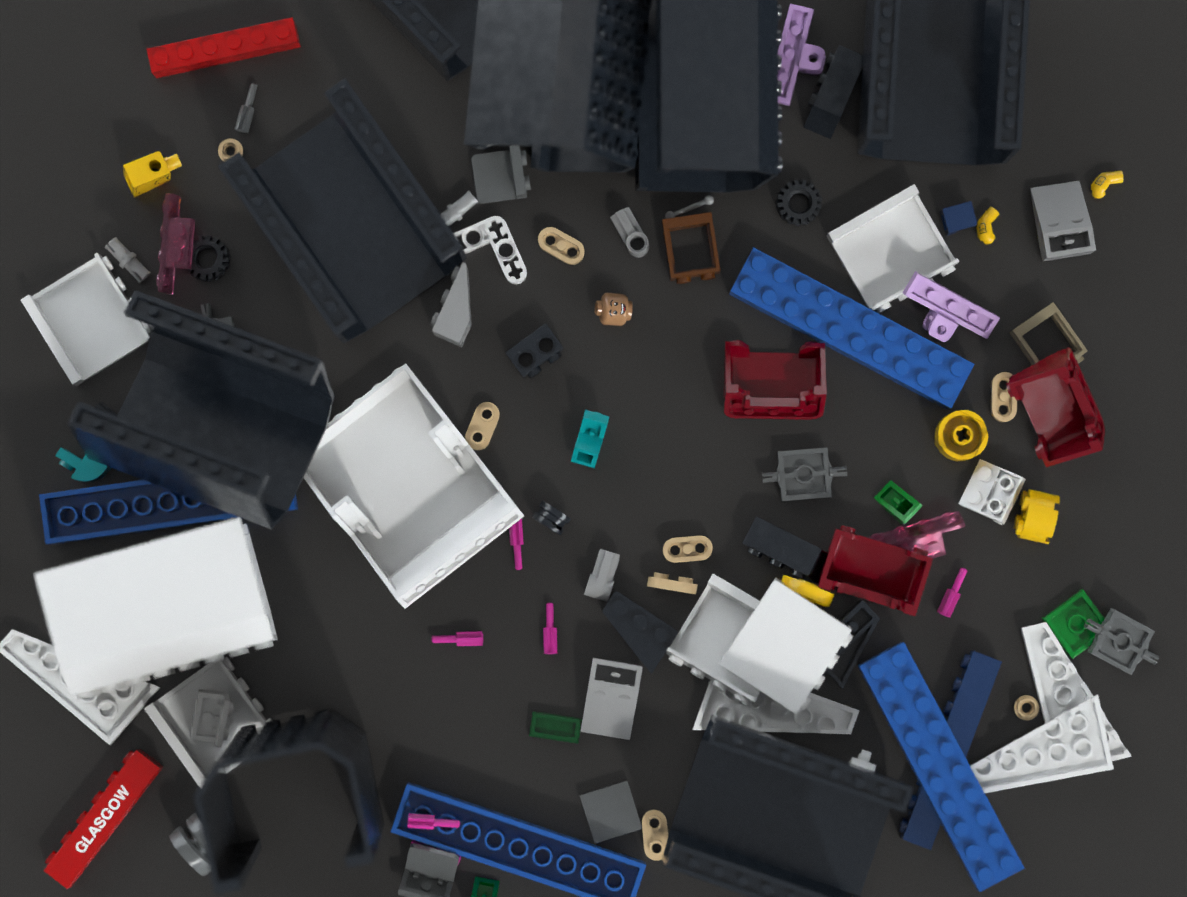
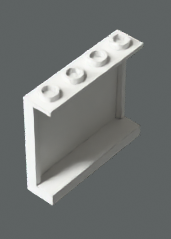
(888, 246)
(86, 320)
(709, 634)
(786, 646)
(175, 713)

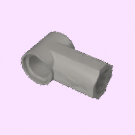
(629, 231)
(601, 580)

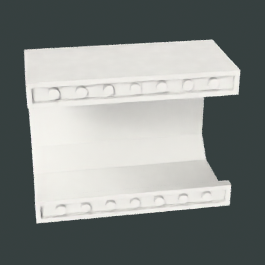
(156, 608)

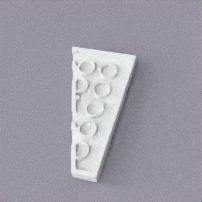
(1059, 683)
(104, 713)
(770, 716)
(1054, 751)

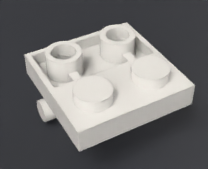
(992, 491)

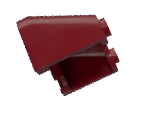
(774, 383)
(1059, 408)
(875, 570)

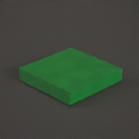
(1068, 623)

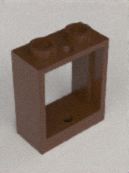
(687, 222)

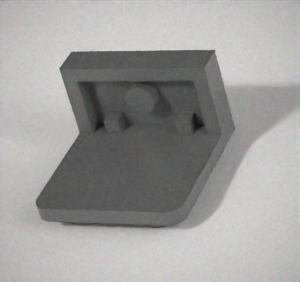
(500, 175)
(428, 872)

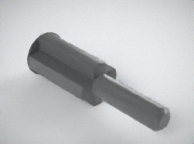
(246, 111)

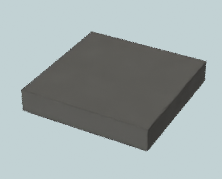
(611, 812)

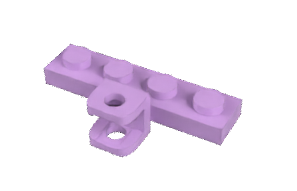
(796, 52)
(948, 309)

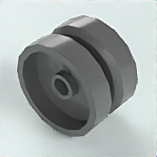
(191, 844)

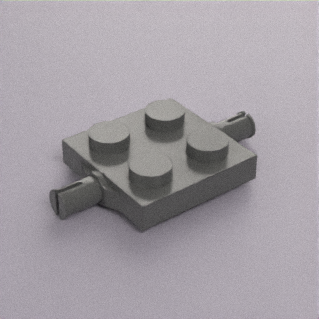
(804, 474)
(1121, 641)

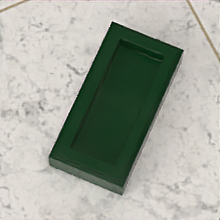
(555, 727)

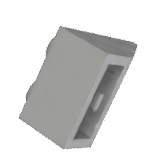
(1062, 221)
(455, 316)
(611, 698)

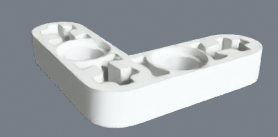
(487, 237)

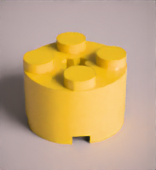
(947, 440)
(1037, 516)

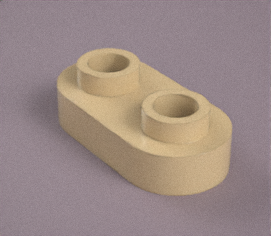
(561, 246)
(1002, 397)
(481, 425)
(687, 549)
(682, 585)
(654, 835)

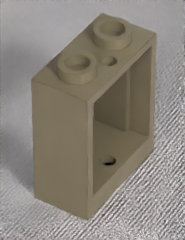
(1053, 312)

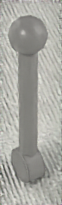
(707, 200)

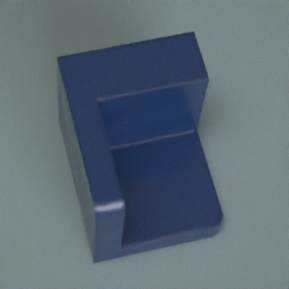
(958, 217)

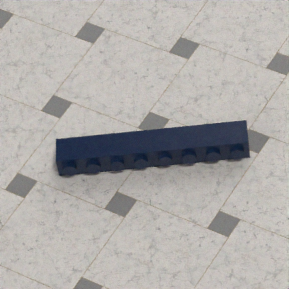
(962, 717)

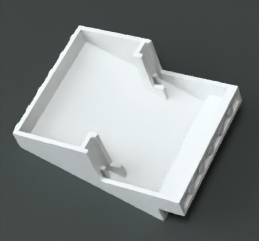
(407, 486)

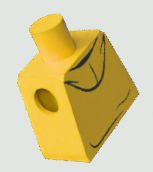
(141, 177)

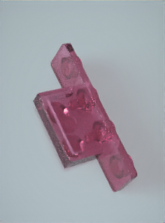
(176, 243)
(924, 534)

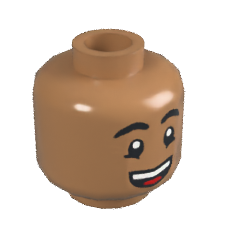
(613, 309)

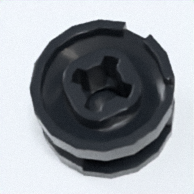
(551, 517)

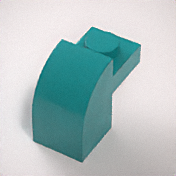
(590, 438)
(86, 469)

